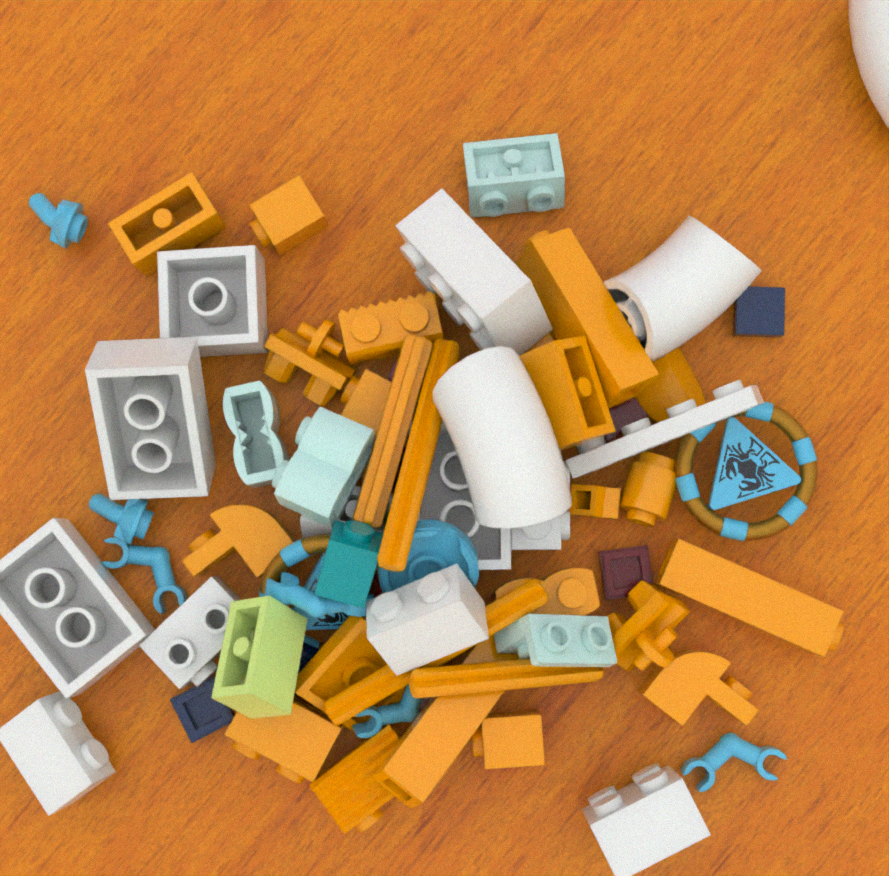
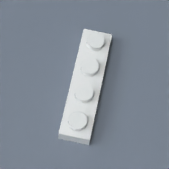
(682, 420)

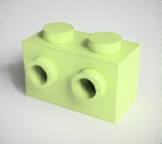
(260, 657)

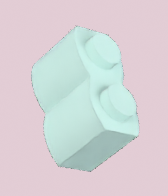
(255, 421)
(324, 467)

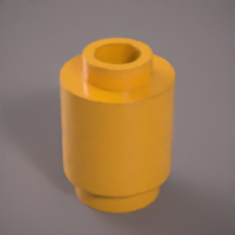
(649, 489)

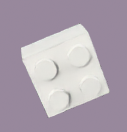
(214, 298)
(644, 820)

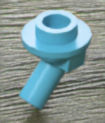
(66, 221)
(131, 519)

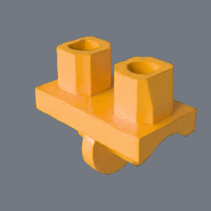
(293, 351)
(649, 630)

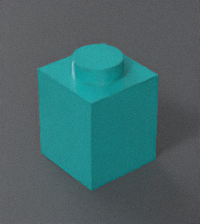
(349, 563)

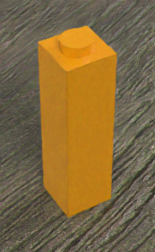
(581, 306)
(750, 598)
(438, 734)

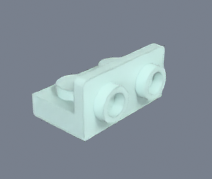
(514, 175)
(559, 640)

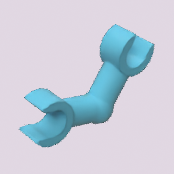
(159, 560)
(290, 592)
(388, 714)
(723, 750)

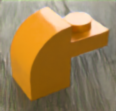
(243, 528)
(692, 678)

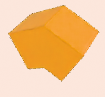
(595, 501)

